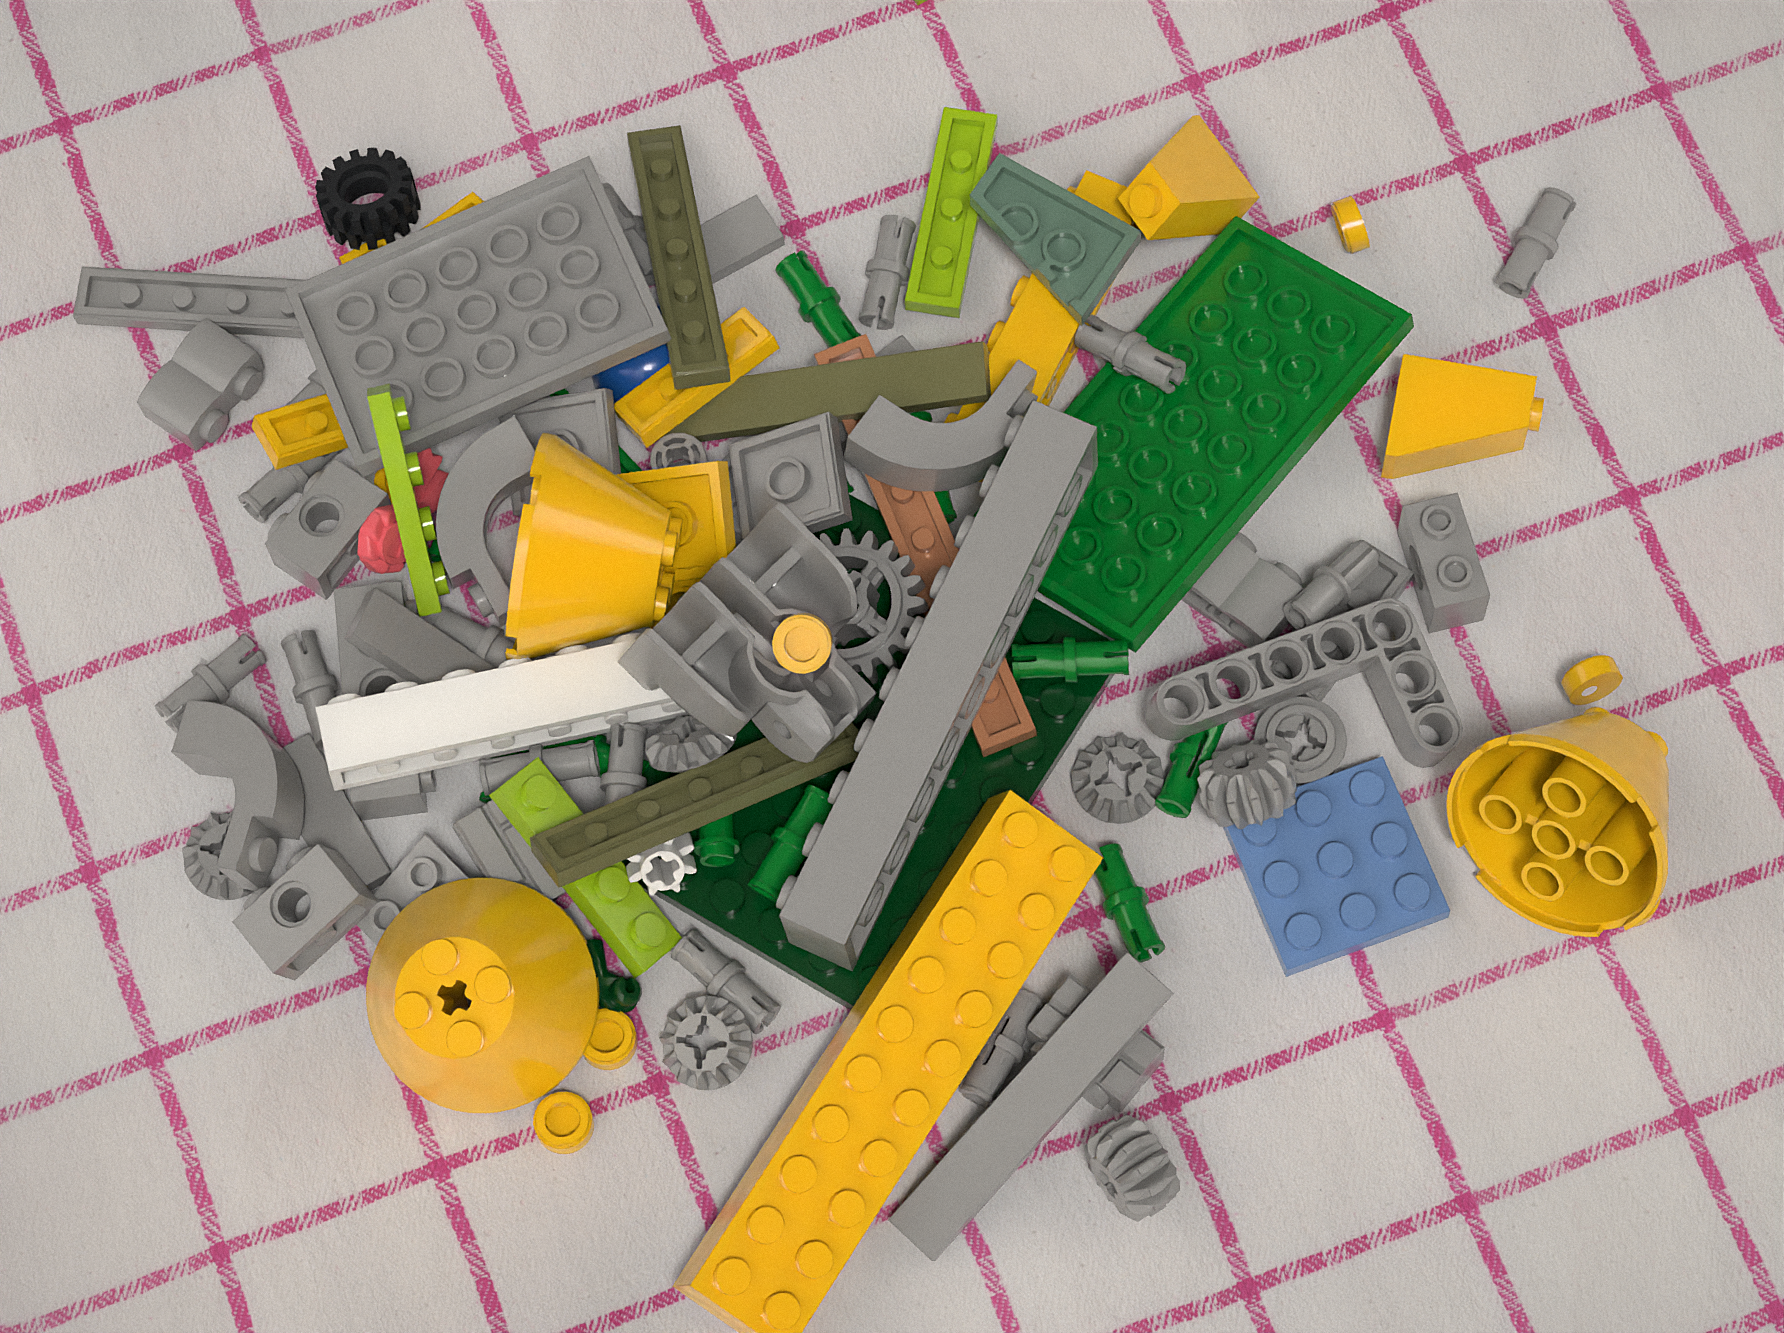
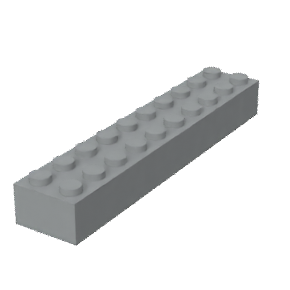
(939, 686)

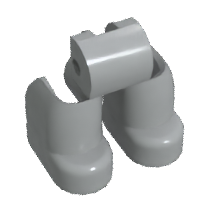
(709, 657)

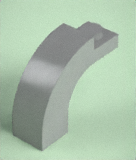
(939, 455)
(473, 490)
(266, 784)

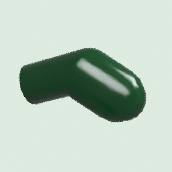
(614, 990)

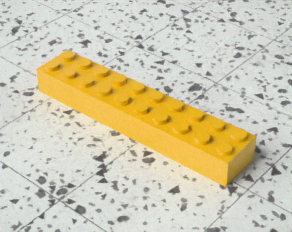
(889, 1071)

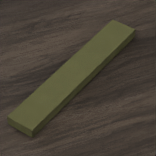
(678, 257)
(845, 389)
(679, 806)

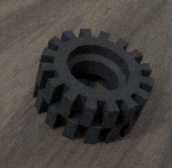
(361, 177)

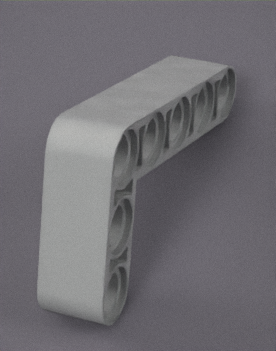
(1313, 669)

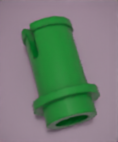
(717, 843)

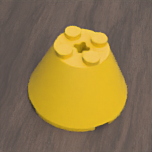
(586, 555)
(1568, 821)
(526, 984)

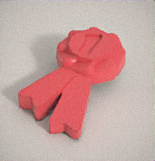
(379, 535)

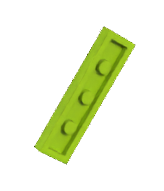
(947, 219)
(402, 475)
(609, 901)

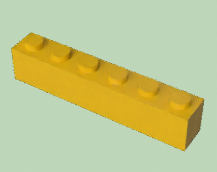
(1039, 327)

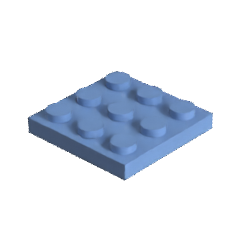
(1338, 869)

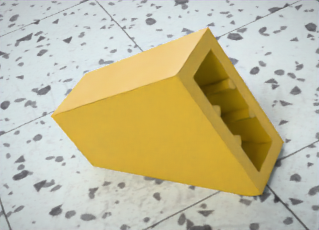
(1188, 187)
(1456, 415)

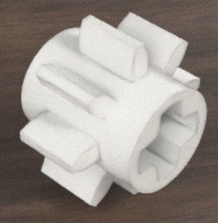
(664, 872)

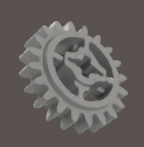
(885, 635)

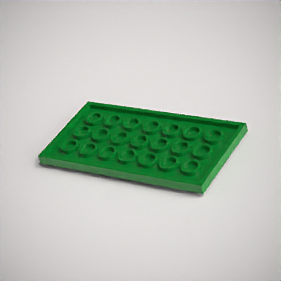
(1269, 366)

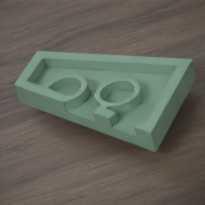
(1055, 233)

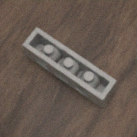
(368, 677)

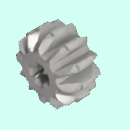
(1247, 784)
(1132, 1168)

